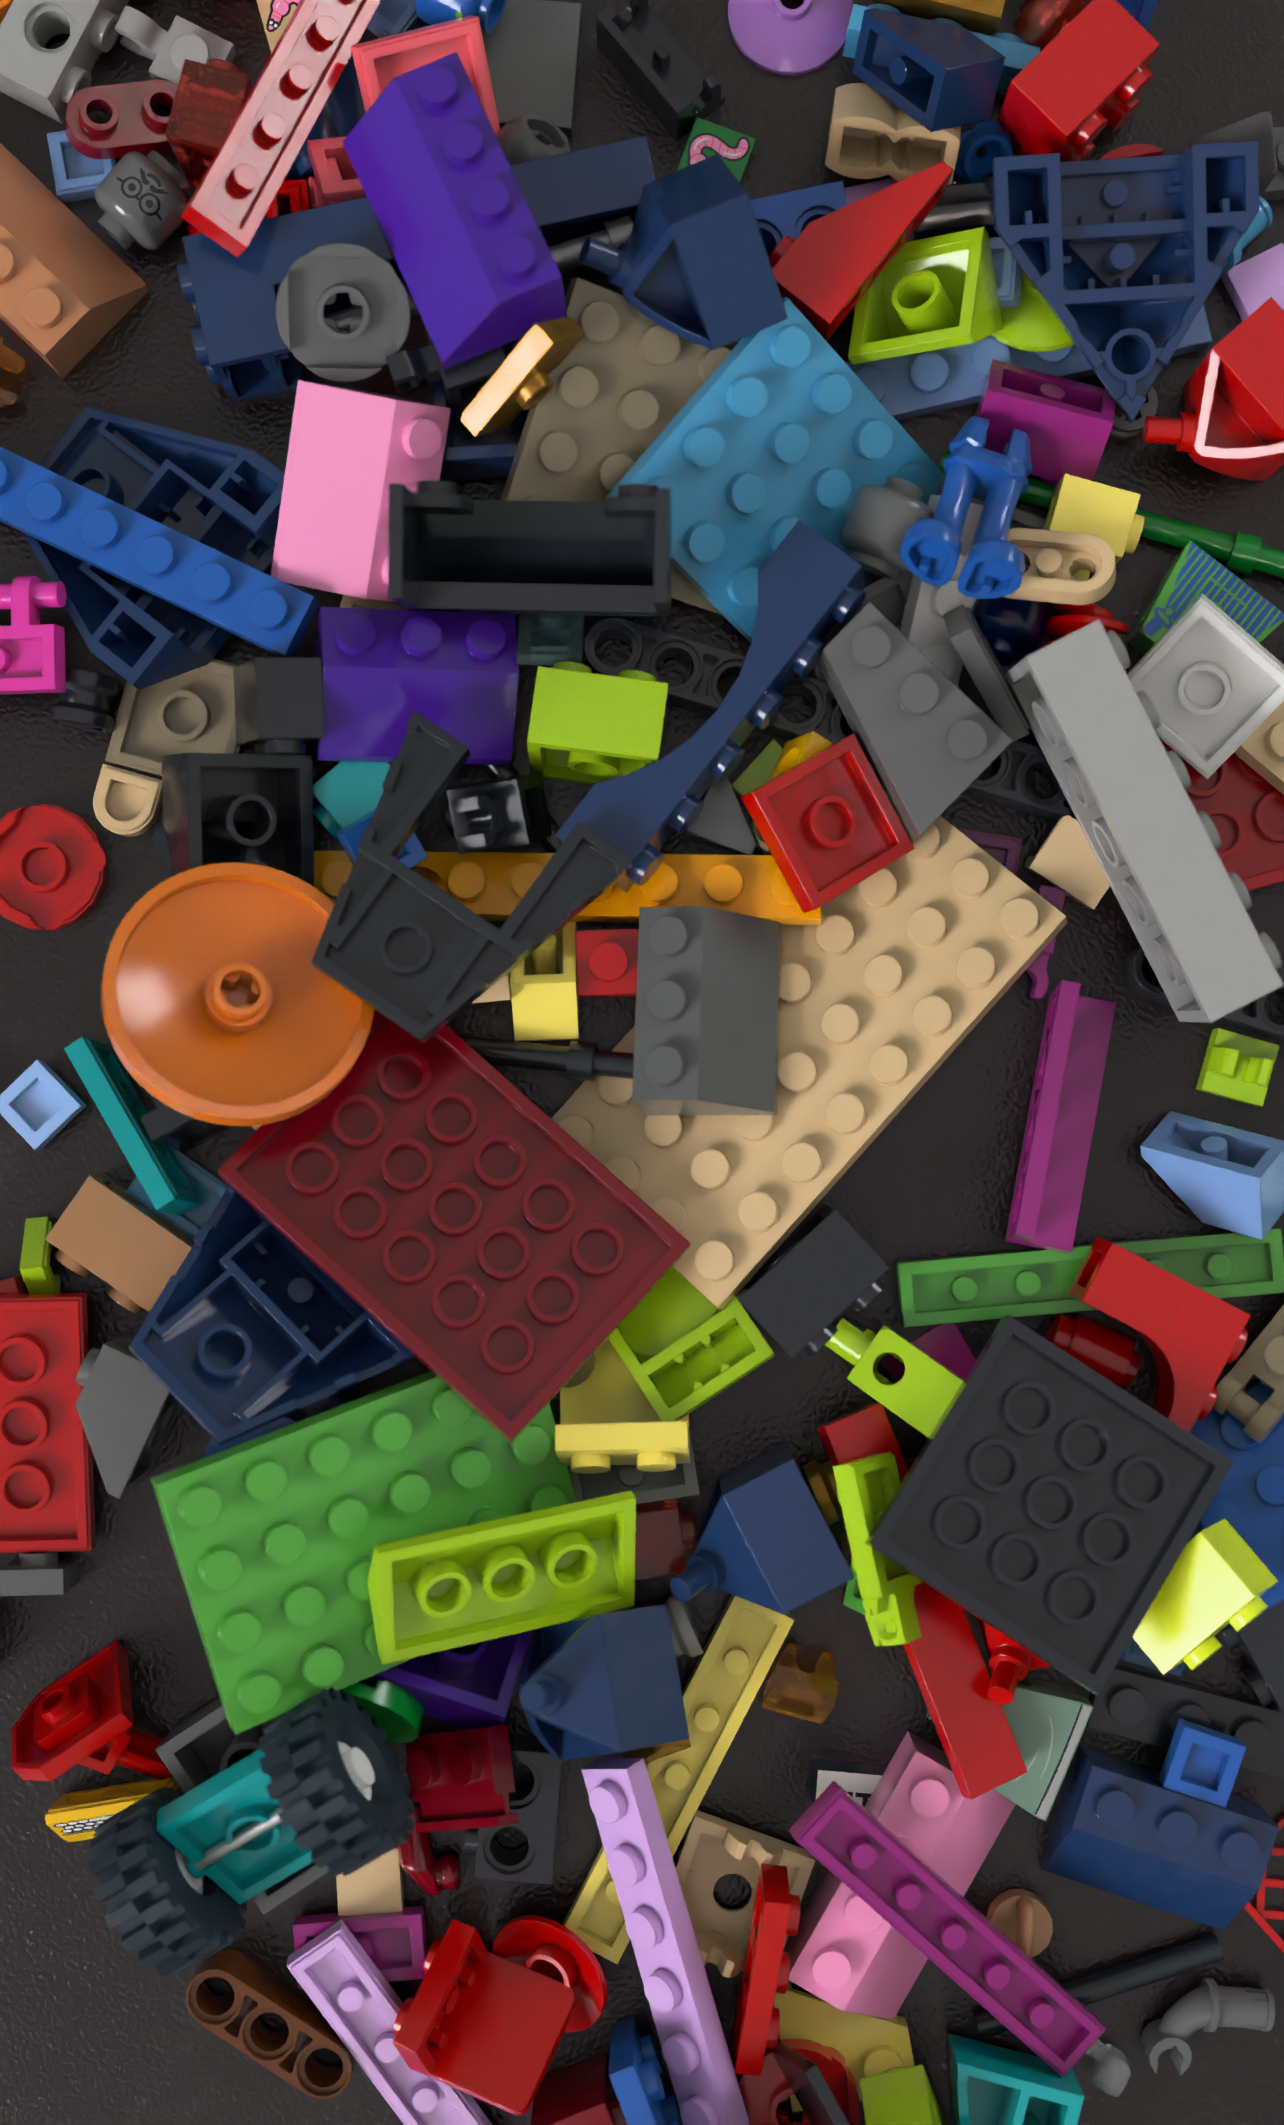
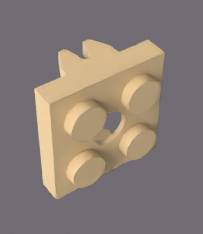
(722, 1848)

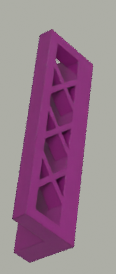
(1060, 1120)

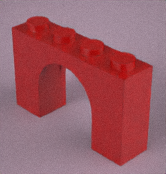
(1180, 1323)

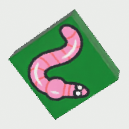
(712, 139)

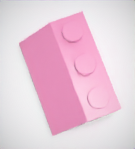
(337, 483)

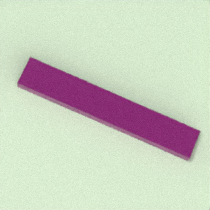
(947, 1928)

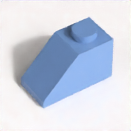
(1220, 1172)

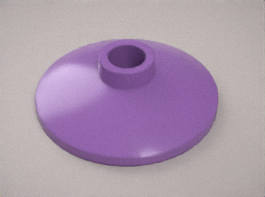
(789, 39)

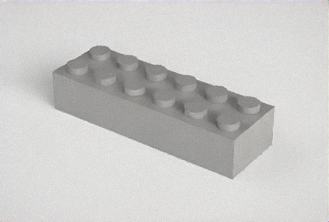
(1144, 825)

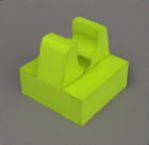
(1237, 1067)

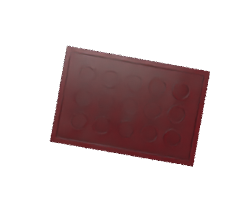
(459, 1219)

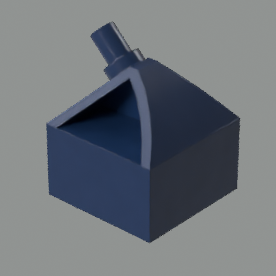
(695, 258)
(764, 1538)
(604, 1684)

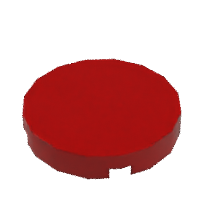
(49, 867)

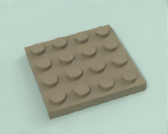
(608, 406)

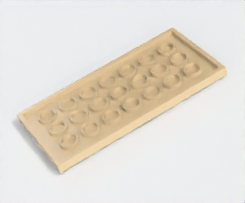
(862, 1026)

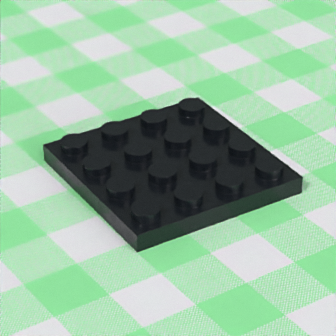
(1050, 1504)

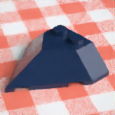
(1126, 247)

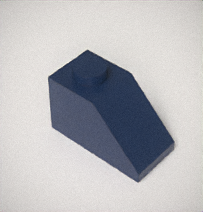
(928, 68)

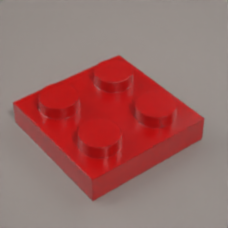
(828, 823)

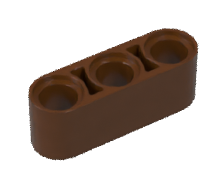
(238, 2023)

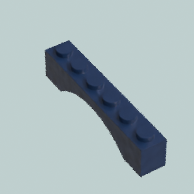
(800, 599)

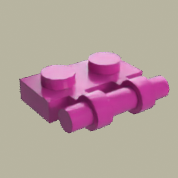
(31, 651)

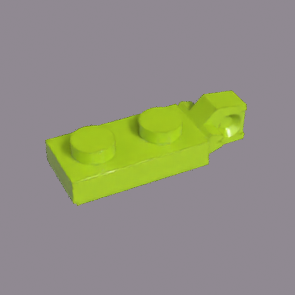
(885, 1587)

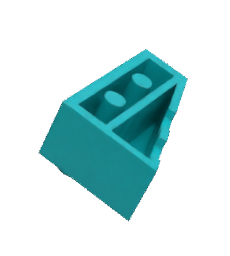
(1008, 2087)

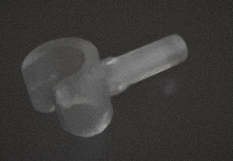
(1111, 2068)

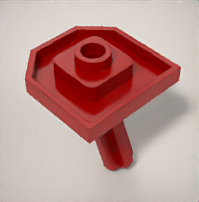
(85, 1722)

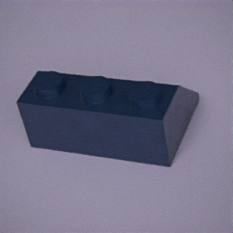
(1156, 1844)

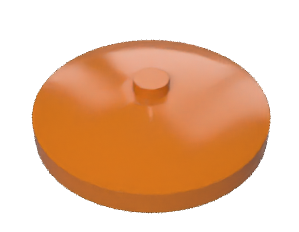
(221, 1000)

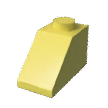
(546, 990)

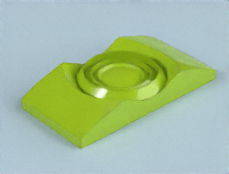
(687, 1347)

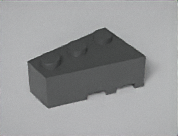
(909, 719)

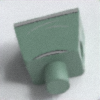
(1047, 1730)

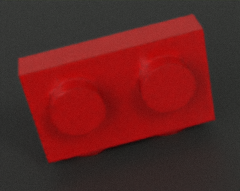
(482, 2022)

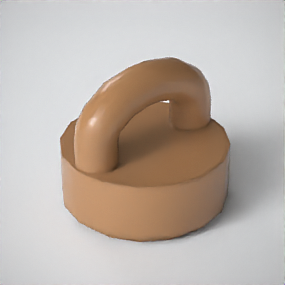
(1022, 1919)

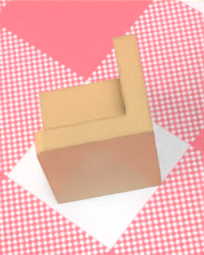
(1070, 864)

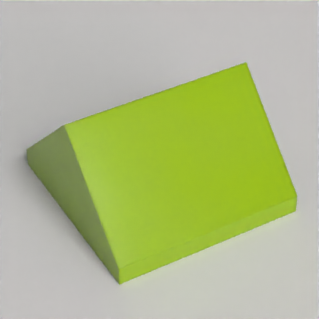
(929, 299)

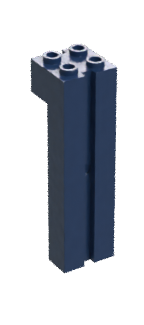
(238, 296)

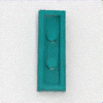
(121, 1110)

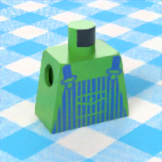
(1184, 581)

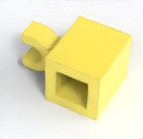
(1098, 510)

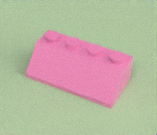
(844, 1945)

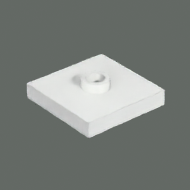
(1208, 685)

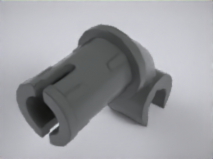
(1206, 2008)

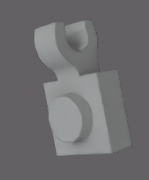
(170, 47)

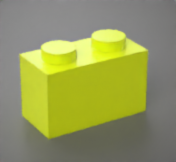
(1209, 1587)

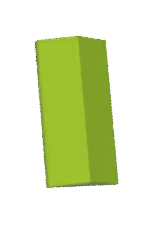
(503, 1576)

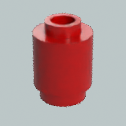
(1096, 1346)

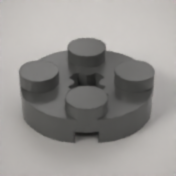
(314, 338)

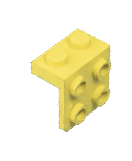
(615, 1424)

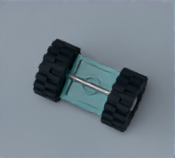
(189, 1862)

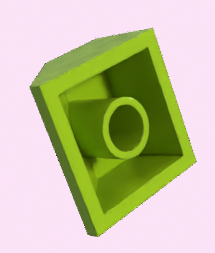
(594, 724)

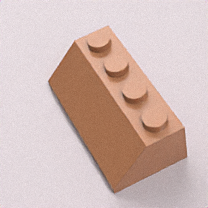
(56, 275)

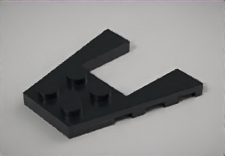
(412, 944)

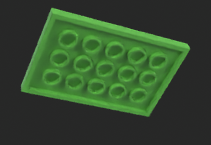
(288, 1524)

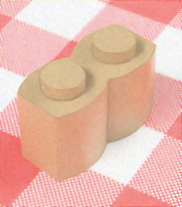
(878, 139)

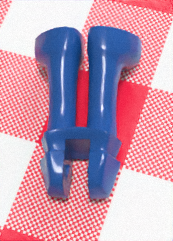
(971, 471)

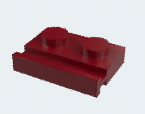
(462, 1778)

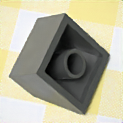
(123, 1414)

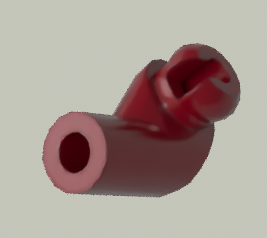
(423, 1866)

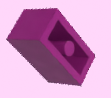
(1062, 416)

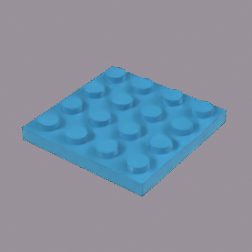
(770, 443)

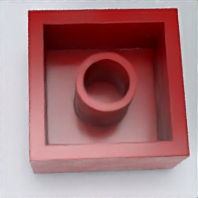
(1079, 84)

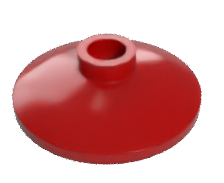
(558, 1954)

